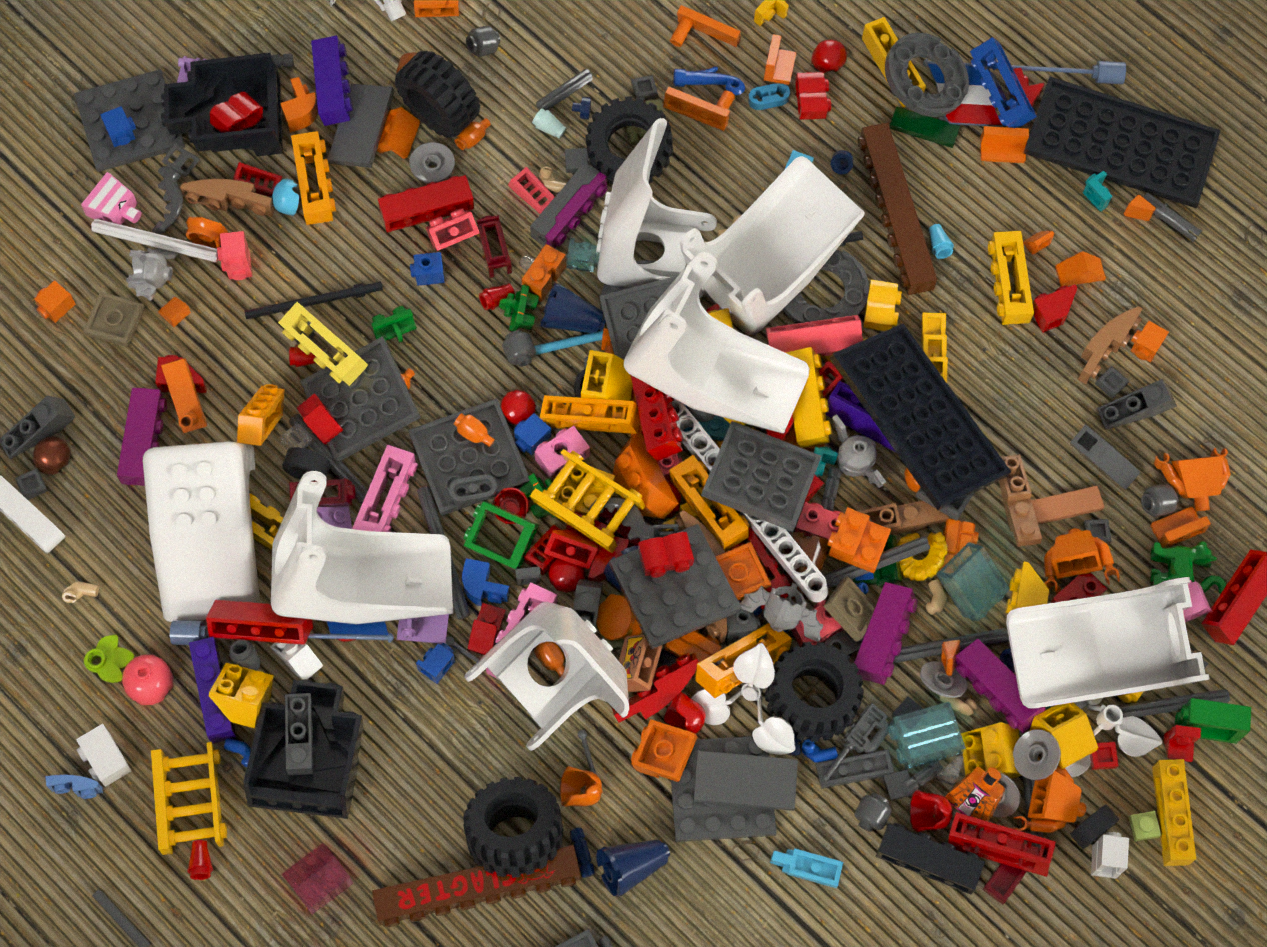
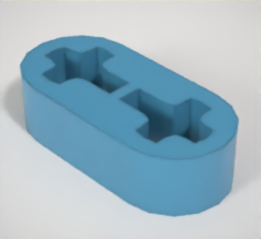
(769, 96)

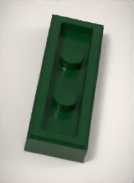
(924, 127)

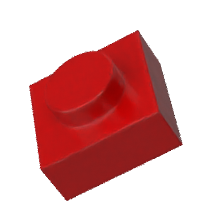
(1104, 757)

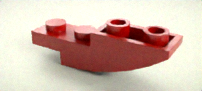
(667, 685)

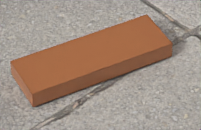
(1067, 505)

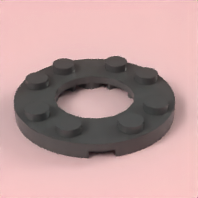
(947, 59)
(854, 298)

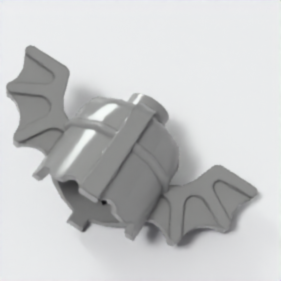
(150, 271)
(851, 460)
(783, 612)

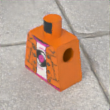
(977, 793)

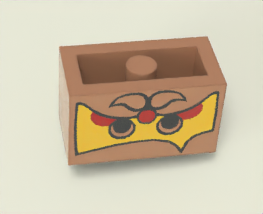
(639, 662)

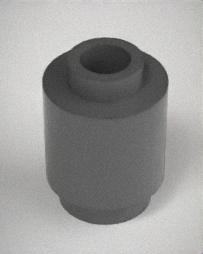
(244, 655)

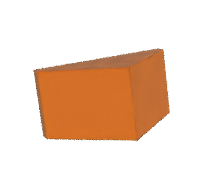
(1080, 269)

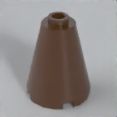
(815, 548)

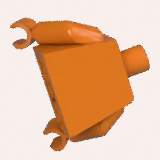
(1197, 476)
(1076, 555)
(1053, 803)

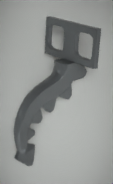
(173, 193)
(635, 520)

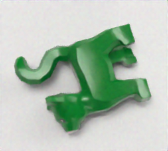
(1180, 564)

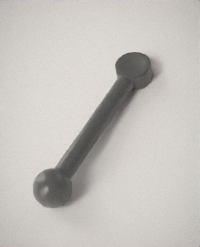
(450, 642)
(582, 734)

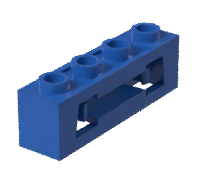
(985, 57)

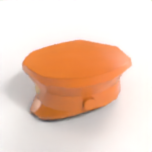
(204, 231)
(616, 618)

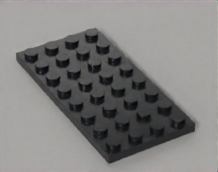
(1123, 139)
(920, 416)

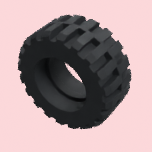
(437, 94)
(618, 116)
(828, 666)
(517, 853)

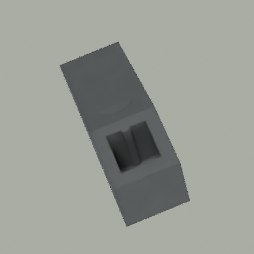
(1138, 405)
(42, 421)
(1104, 457)
(588, 600)
(299, 734)

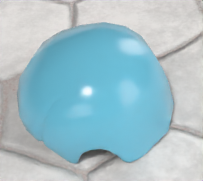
(284, 198)

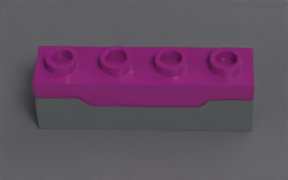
(569, 206)

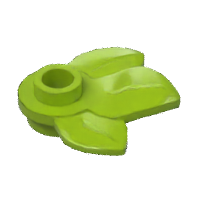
(112, 659)

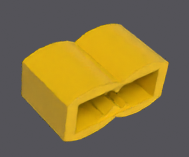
(880, 305)

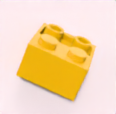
(606, 378)
(590, 495)
(1026, 589)
(241, 693)
(1071, 730)
(991, 748)

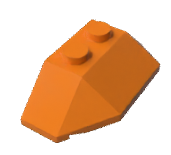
(640, 471)

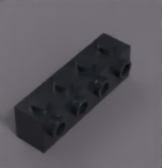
(930, 858)

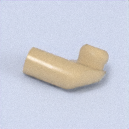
(78, 590)
(939, 597)
(965, 708)

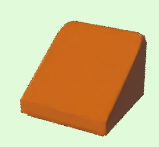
(1139, 209)
(1038, 241)
(174, 311)
(948, 655)

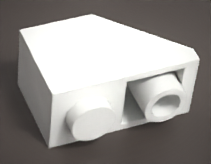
(298, 658)

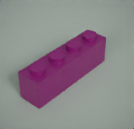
(140, 433)
(885, 633)
(997, 683)

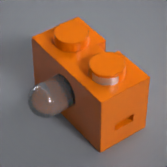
(542, 270)

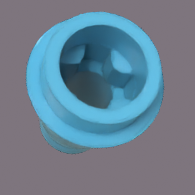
(940, 243)

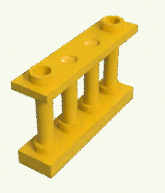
(586, 523)
(163, 789)

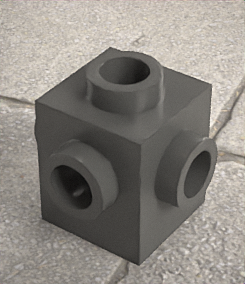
(741, 625)

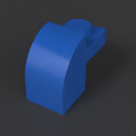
(476, 584)

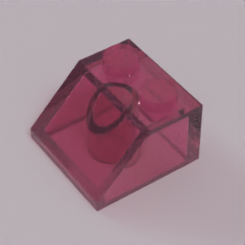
(317, 878)

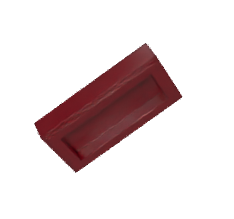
(1003, 882)

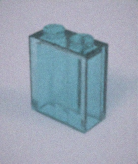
(973, 581)
(926, 736)

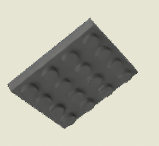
(139, 99)
(627, 310)
(370, 406)
(450, 456)
(761, 476)
(678, 600)
(717, 821)

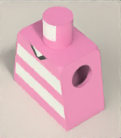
(111, 202)

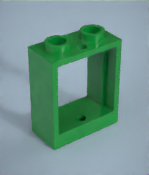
(522, 546)
(1216, 719)

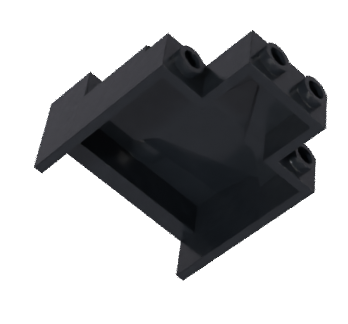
(214, 82)
(334, 751)

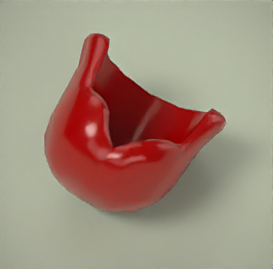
(685, 714)
(924, 806)

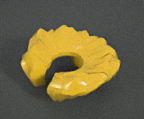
(929, 566)

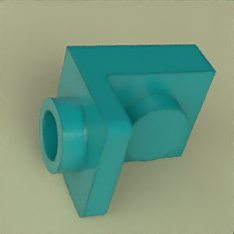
(1096, 193)
(827, 456)

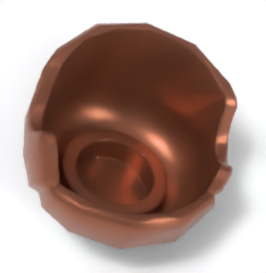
(51, 455)

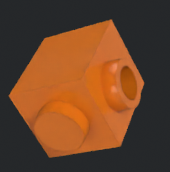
(53, 302)
(1148, 341)

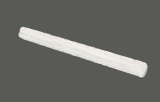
(155, 240)

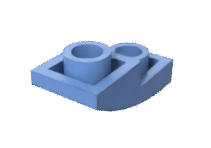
(82, 786)

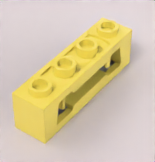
(296, 321)

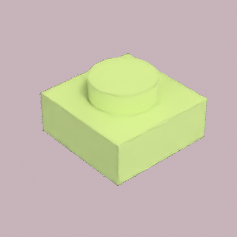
(1144, 826)

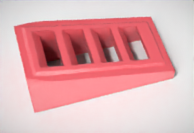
(532, 180)

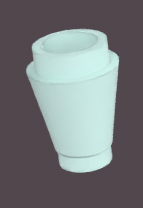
(549, 123)

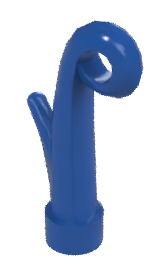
(708, 77)

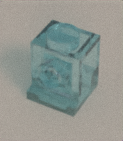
(582, 256)

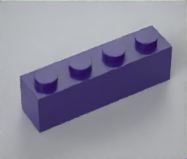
(331, 80)
(853, 414)
(207, 668)

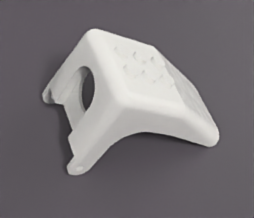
(637, 216)
(775, 245)
(710, 363)
(201, 526)
(352, 572)
(1103, 645)
(588, 674)

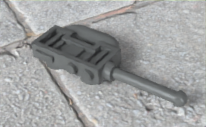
(857, 738)

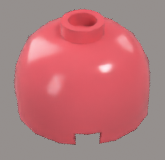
(147, 679)

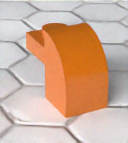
(301, 110)

